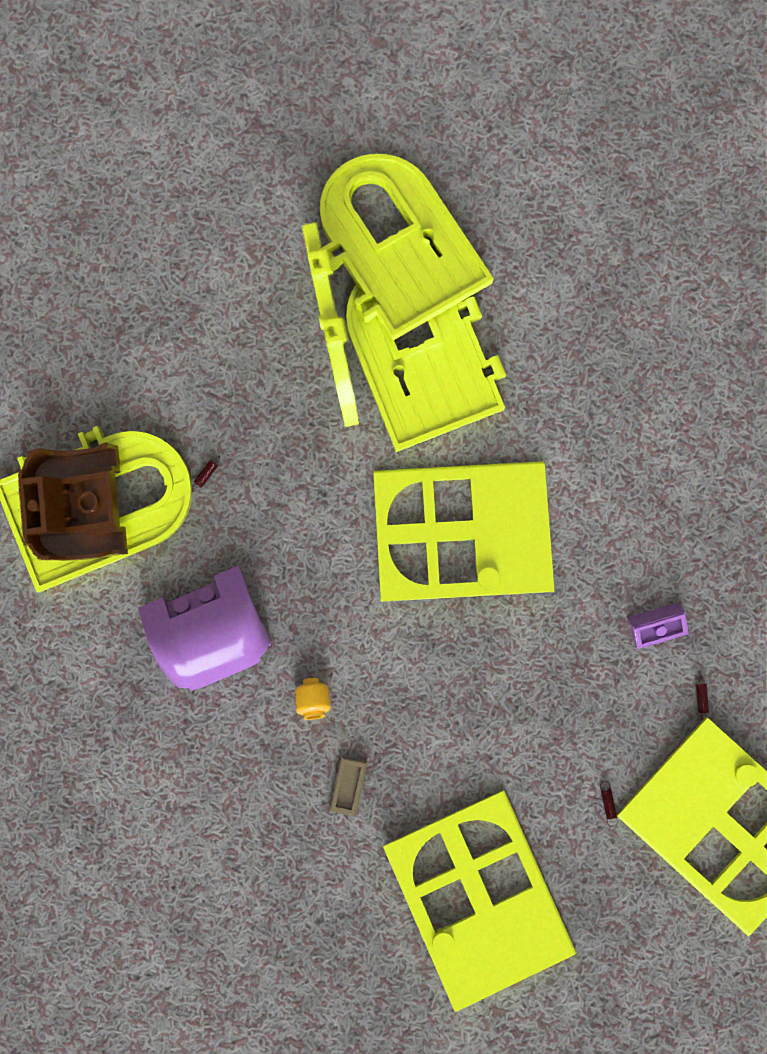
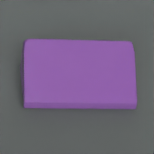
(658, 625)

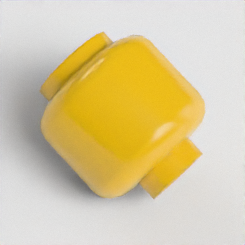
(312, 699)

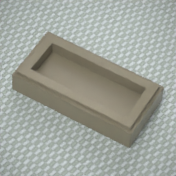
(348, 786)

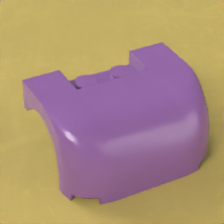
(206, 632)

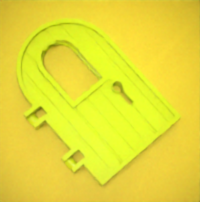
(402, 269)
(329, 321)
(440, 374)
(143, 527)

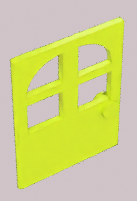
(507, 531)
(692, 797)
(500, 939)

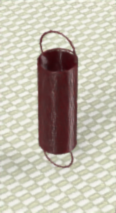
(205, 474)
(702, 698)
(609, 804)

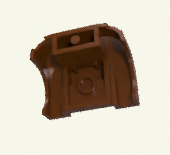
(71, 504)

